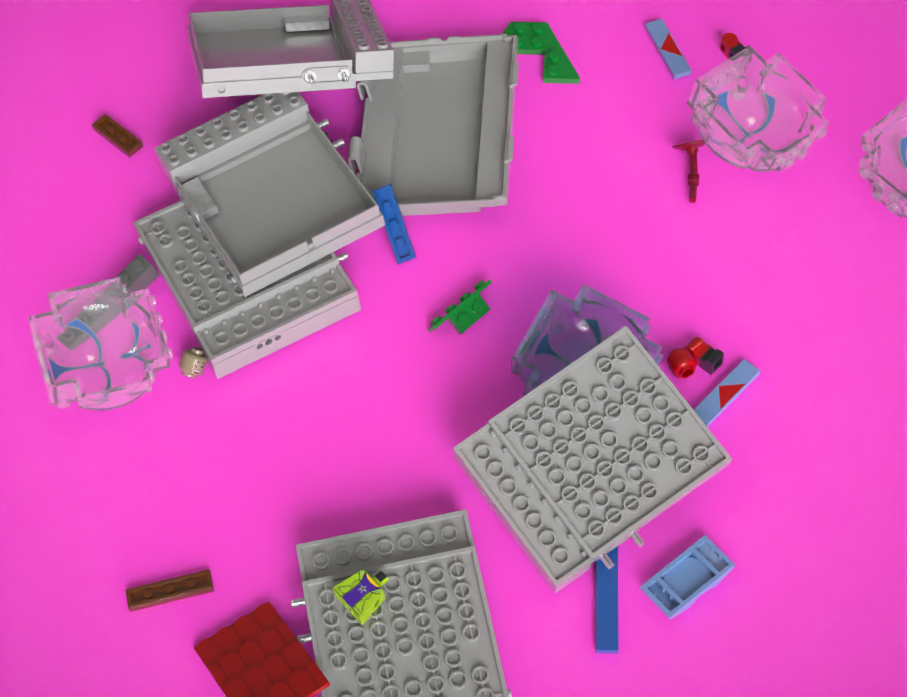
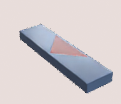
(668, 49)
(726, 392)

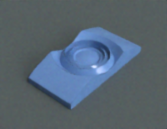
(688, 577)

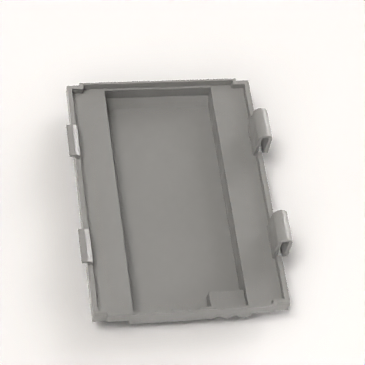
(441, 125)

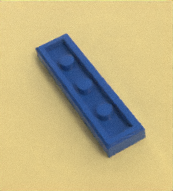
(394, 224)

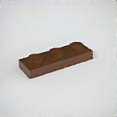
(117, 135)

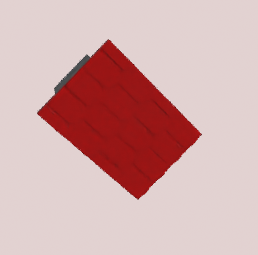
(260, 658)

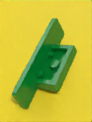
(466, 312)

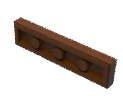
(169, 590)

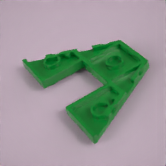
(539, 39)

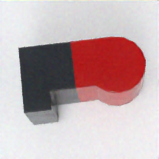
(730, 45)
(705, 355)

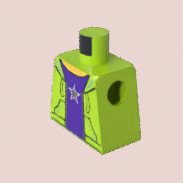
(361, 594)

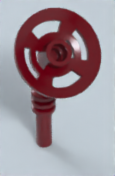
(693, 176)

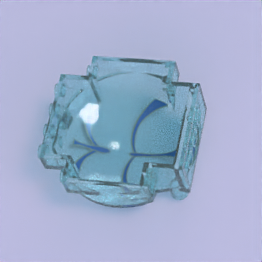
(571, 329)

